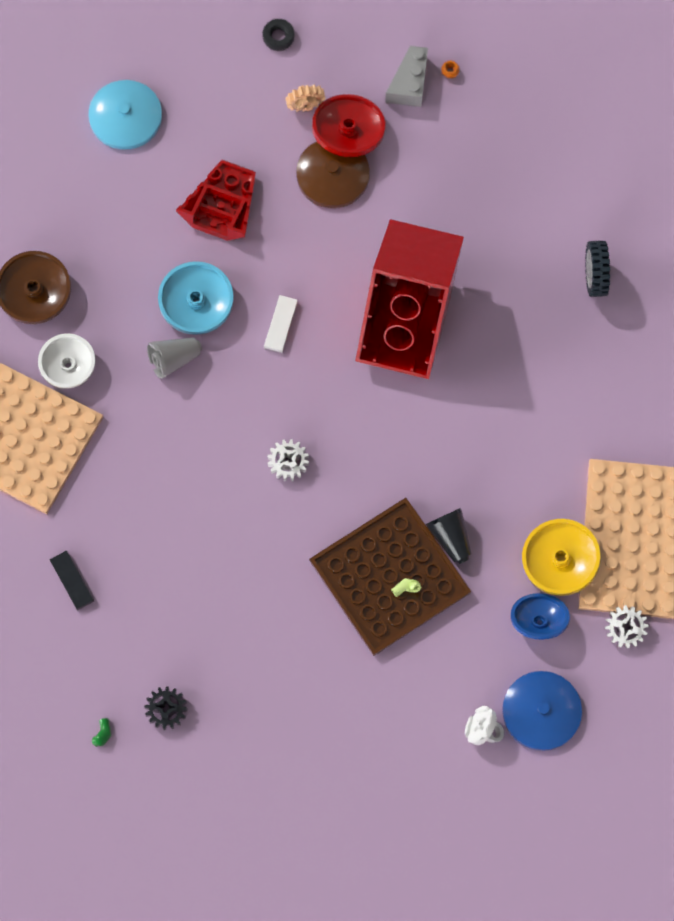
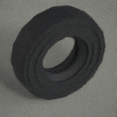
(278, 45)

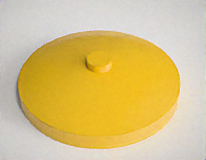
(561, 557)

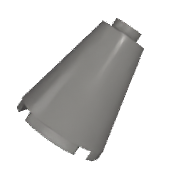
(172, 354)

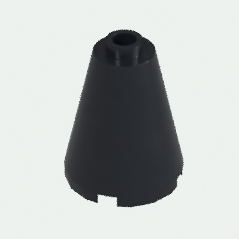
(452, 535)

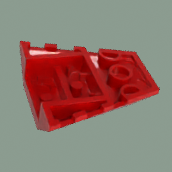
(221, 202)

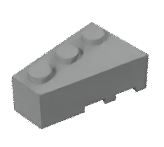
(409, 79)

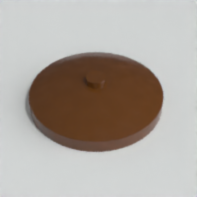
(331, 178)
(34, 287)

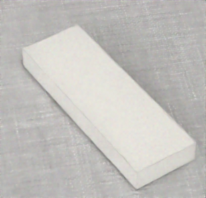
(280, 323)

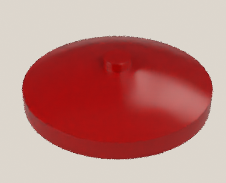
(348, 125)

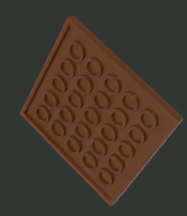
(378, 557)

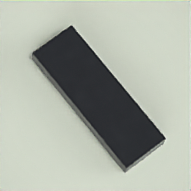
(71, 580)

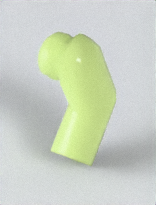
(406, 585)

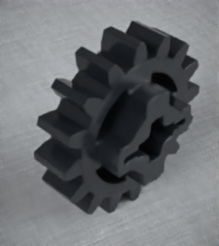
(157, 708)

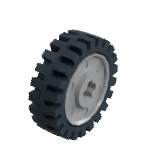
(597, 268)

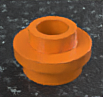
(450, 65)

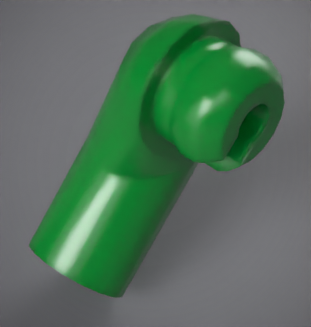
(104, 734)

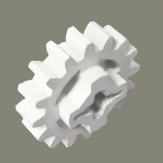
(294, 455)
(634, 629)

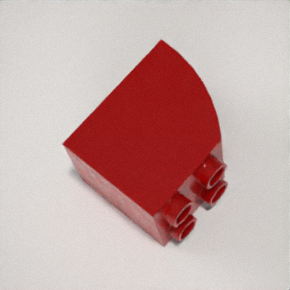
(408, 298)

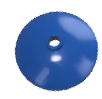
(540, 616)

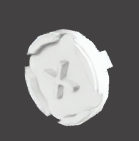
(481, 726)

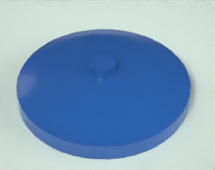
(542, 710)

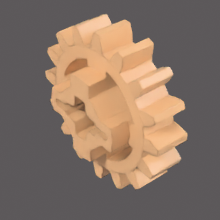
(305, 98)

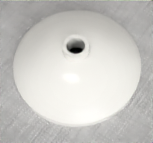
(64, 350)

